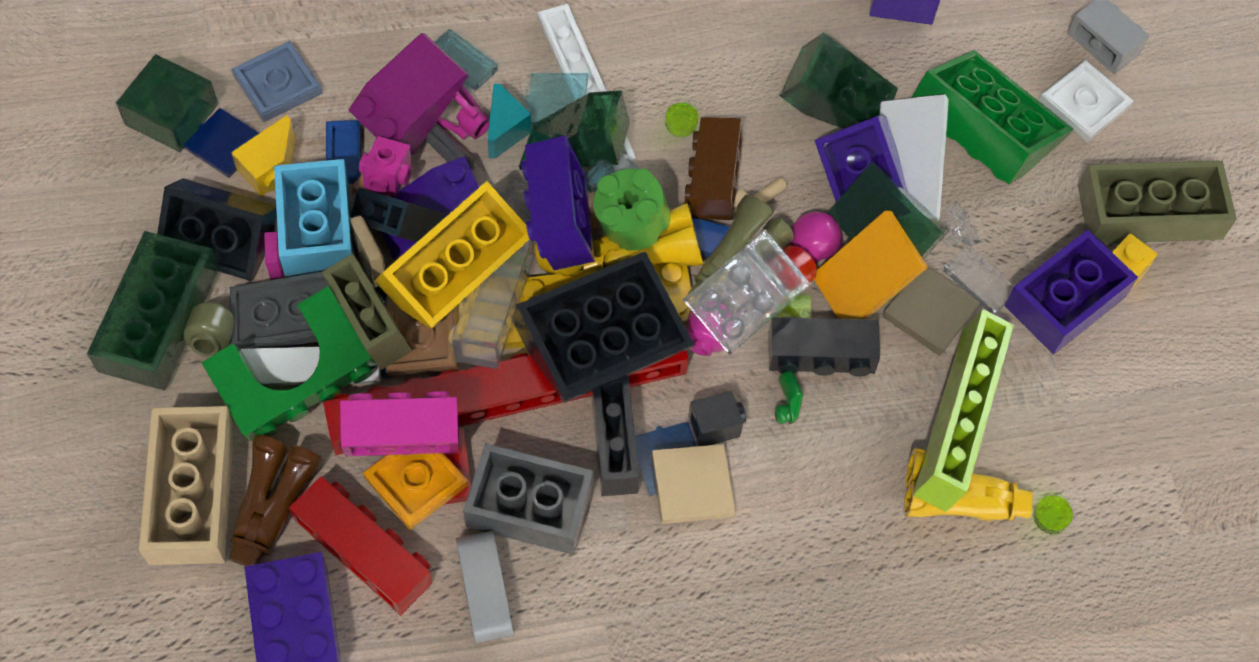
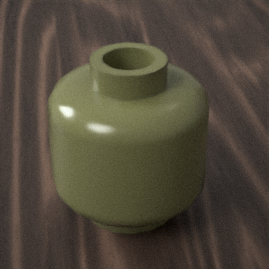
(209, 328)

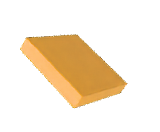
(415, 484)

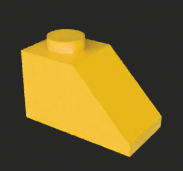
(260, 154)

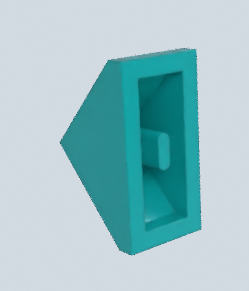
(507, 122)

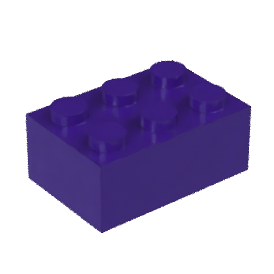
(557, 203)
(1070, 291)
(292, 610)

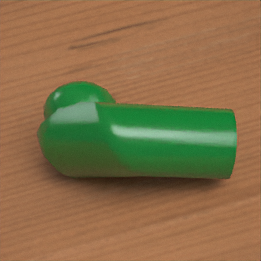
(793, 399)

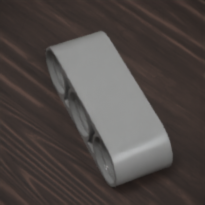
(484, 587)

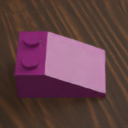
(409, 93)

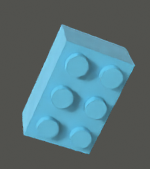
(312, 215)

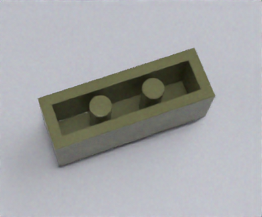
(366, 311)

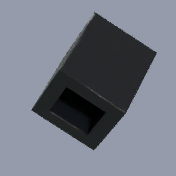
(716, 418)

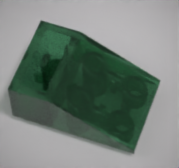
(835, 84)
(593, 125)

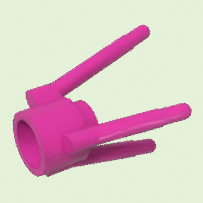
(471, 117)

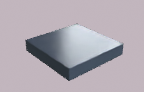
(276, 81)

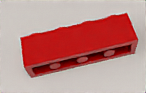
(361, 544)

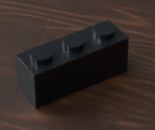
(823, 345)
(615, 438)

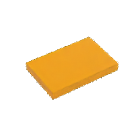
(870, 269)

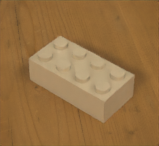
(187, 486)

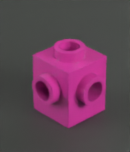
(386, 166)

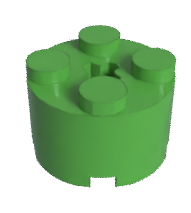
(631, 208)

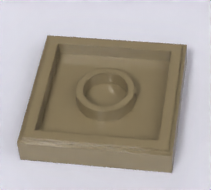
(931, 310)

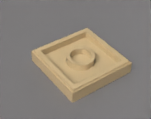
(692, 484)

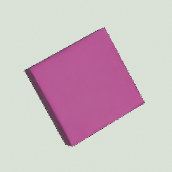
(272, 256)

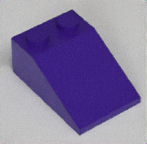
(854, 148)
(437, 189)

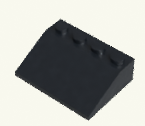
(601, 327)

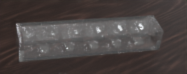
(490, 307)

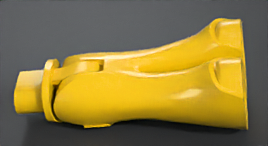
(674, 245)
(986, 497)

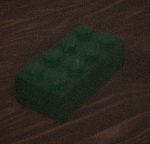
(150, 309)

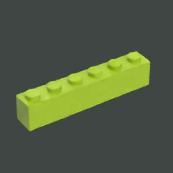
(963, 411)

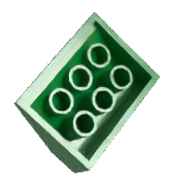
(993, 116)

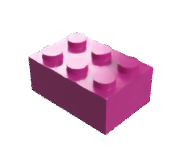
(399, 424)

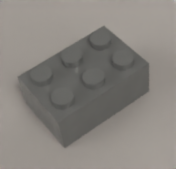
(528, 498)

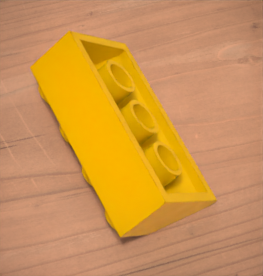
(454, 256)

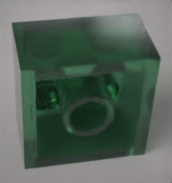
(167, 102)

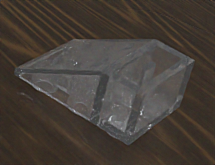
(746, 291)

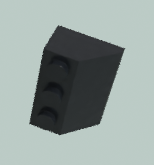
(219, 221)

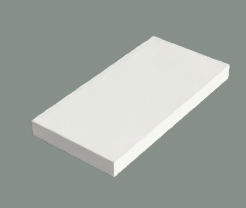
(920, 139)

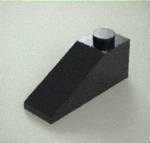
(394, 215)

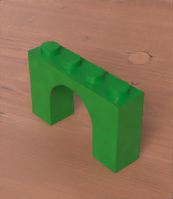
(262, 409)

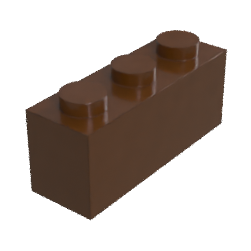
(714, 168)

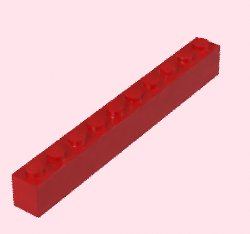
(492, 392)

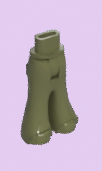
(749, 217)

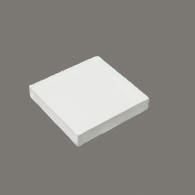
(1086, 100)

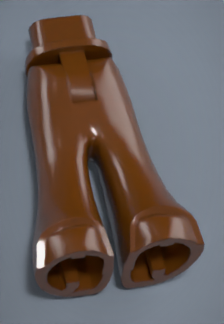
(264, 517)

